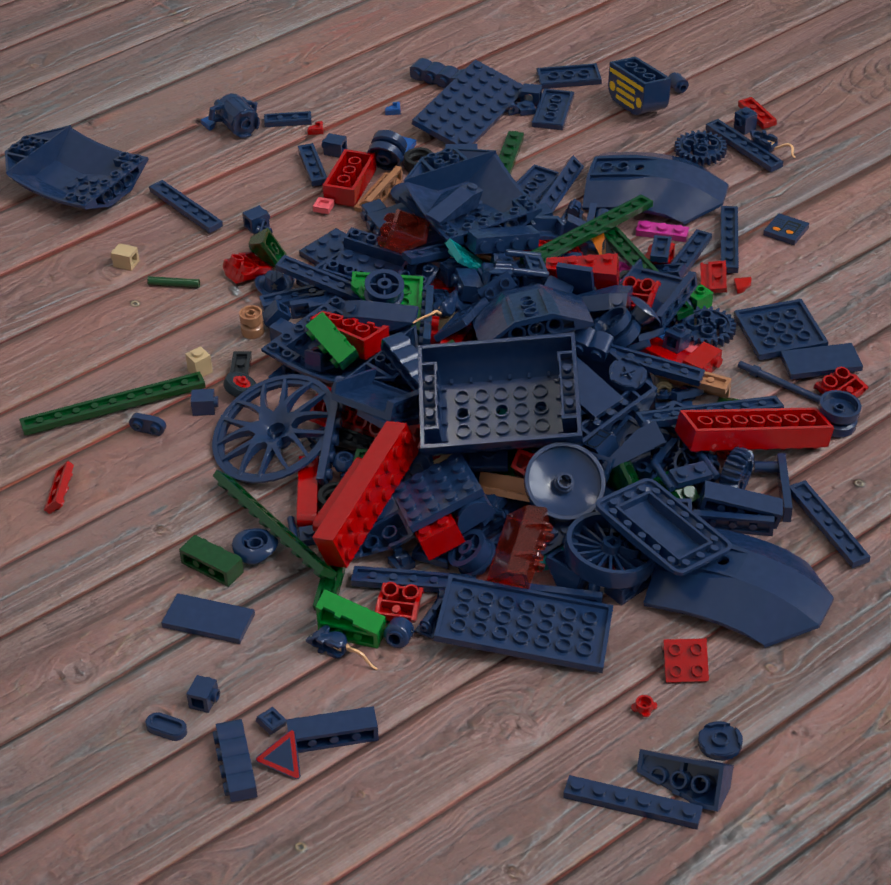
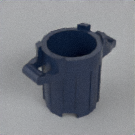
(236, 114)

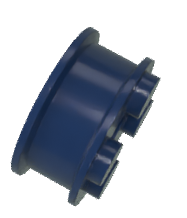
(384, 286)
(474, 554)

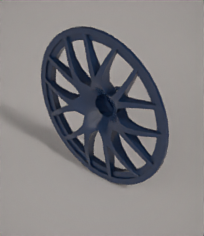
(273, 430)

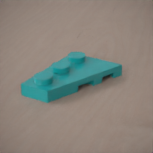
(463, 256)

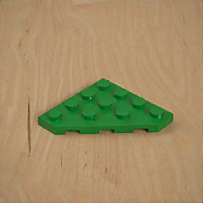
(412, 290)

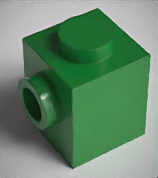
(702, 297)

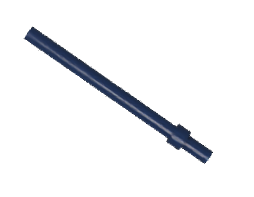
(757, 372)

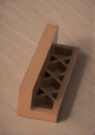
(382, 188)
(711, 384)
(503, 485)

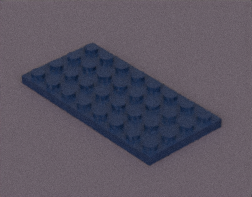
(468, 105)
(524, 623)

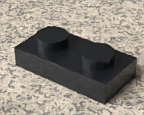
(241, 362)

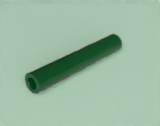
(176, 282)

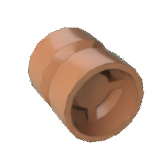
(251, 322)

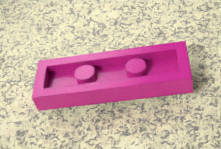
(649, 229)

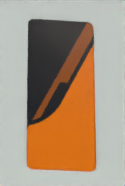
(602, 244)

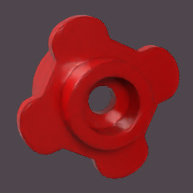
(644, 705)

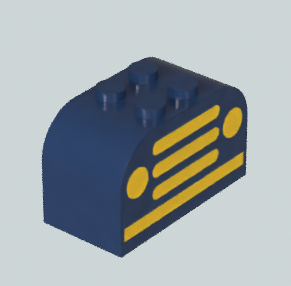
(638, 86)

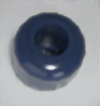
(399, 632)

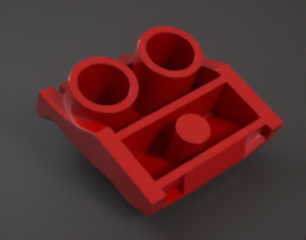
(244, 267)
(643, 289)
(843, 381)
(399, 601)

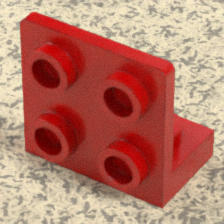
(685, 660)

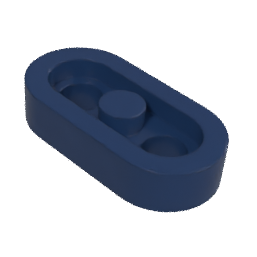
(147, 424)

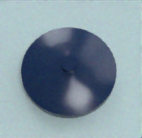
(564, 480)

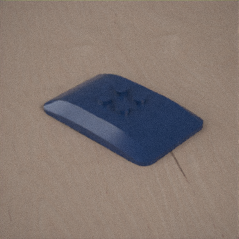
(662, 527)

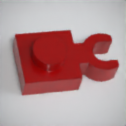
(434, 329)

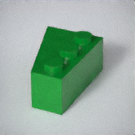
(331, 341)
(353, 620)

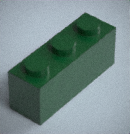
(211, 560)

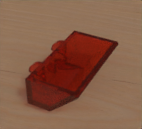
(403, 231)
(521, 547)

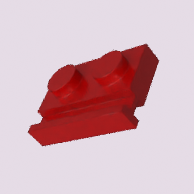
(714, 276)

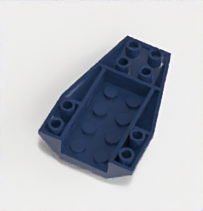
(364, 254)

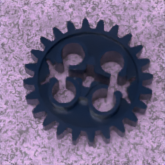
(701, 149)
(707, 323)

